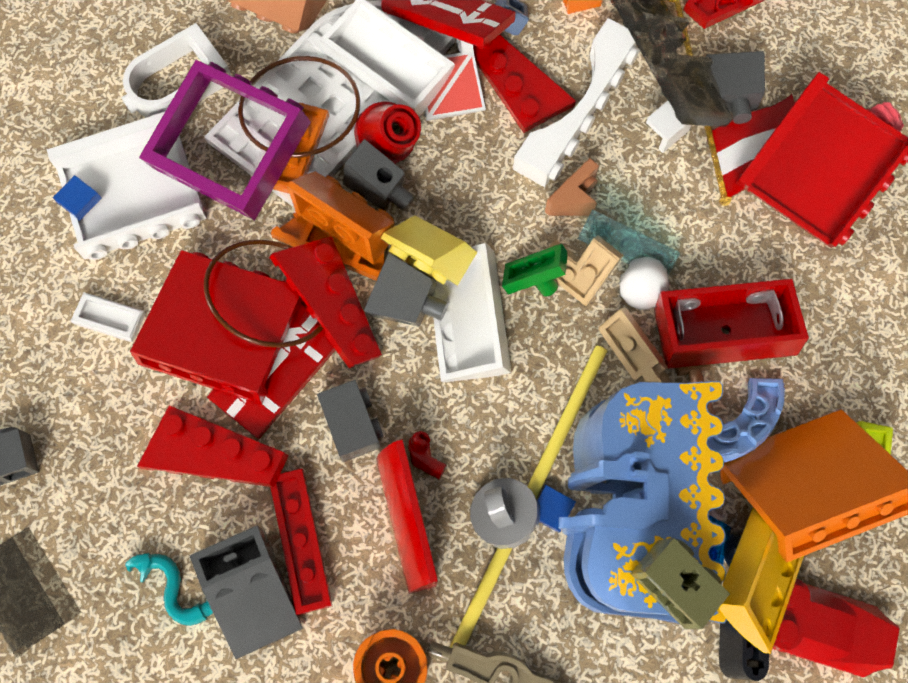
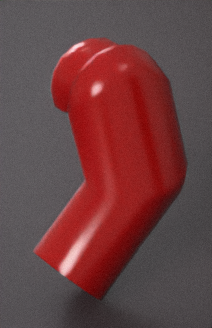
(421, 455)

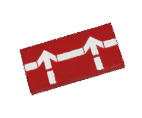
(465, 20)
(288, 376)

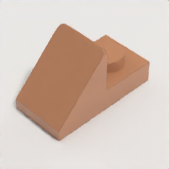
(572, 195)

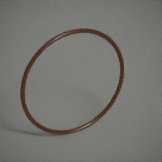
(303, 58)
(224, 323)

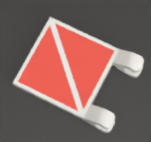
(462, 89)

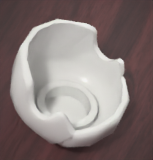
(643, 283)

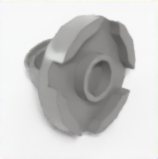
(505, 513)

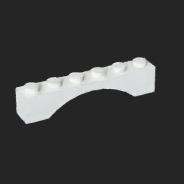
(545, 148)

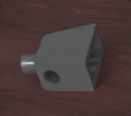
(739, 81)
(376, 178)
(404, 294)

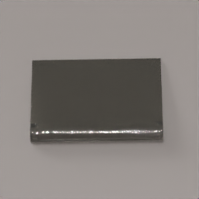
(30, 594)

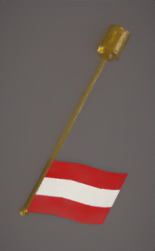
(737, 144)

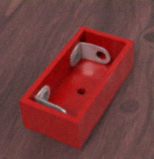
(759, 315)

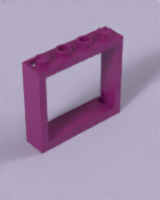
(273, 161)

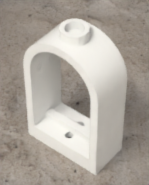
(161, 56)

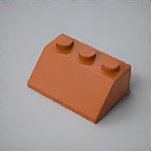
(341, 214)

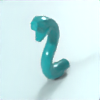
(183, 616)

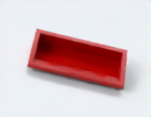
(406, 518)

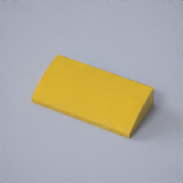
(758, 585)

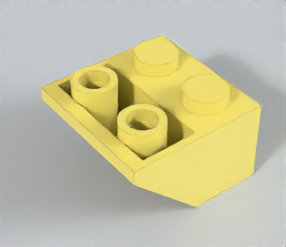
(430, 249)

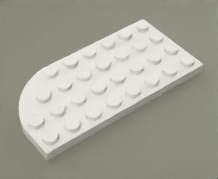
(311, 85)

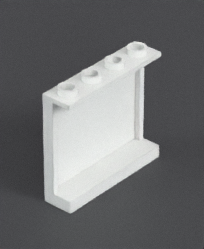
(134, 196)

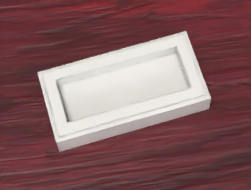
(108, 317)

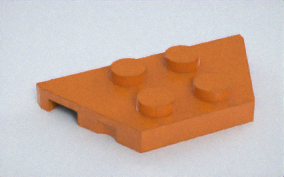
(300, 231)

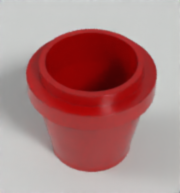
(376, 127)

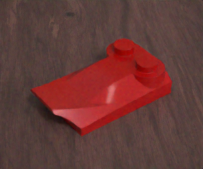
(837, 631)

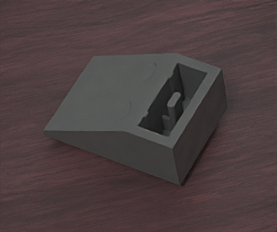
(246, 591)

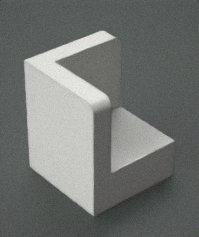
(667, 126)

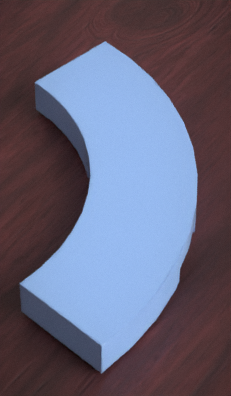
(754, 423)

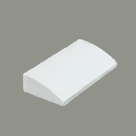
(387, 56)
(473, 331)

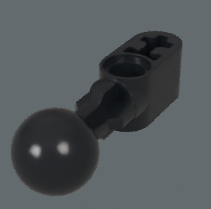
(736, 654)

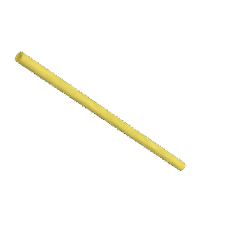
(536, 482)

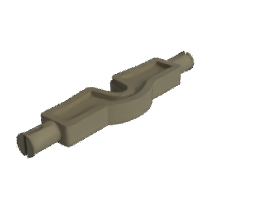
(485, 667)

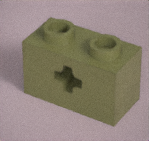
(661, 577)

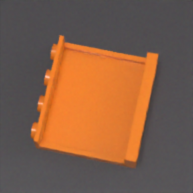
(820, 484)

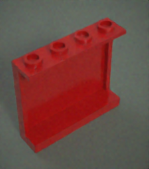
(825, 163)
(191, 344)

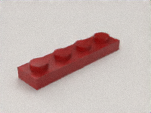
(300, 543)

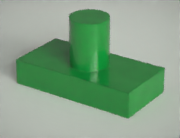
(536, 270)

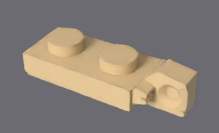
(634, 348)

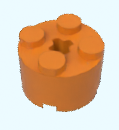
(384, 647)

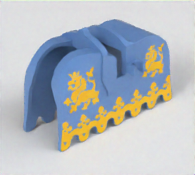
(657, 467)

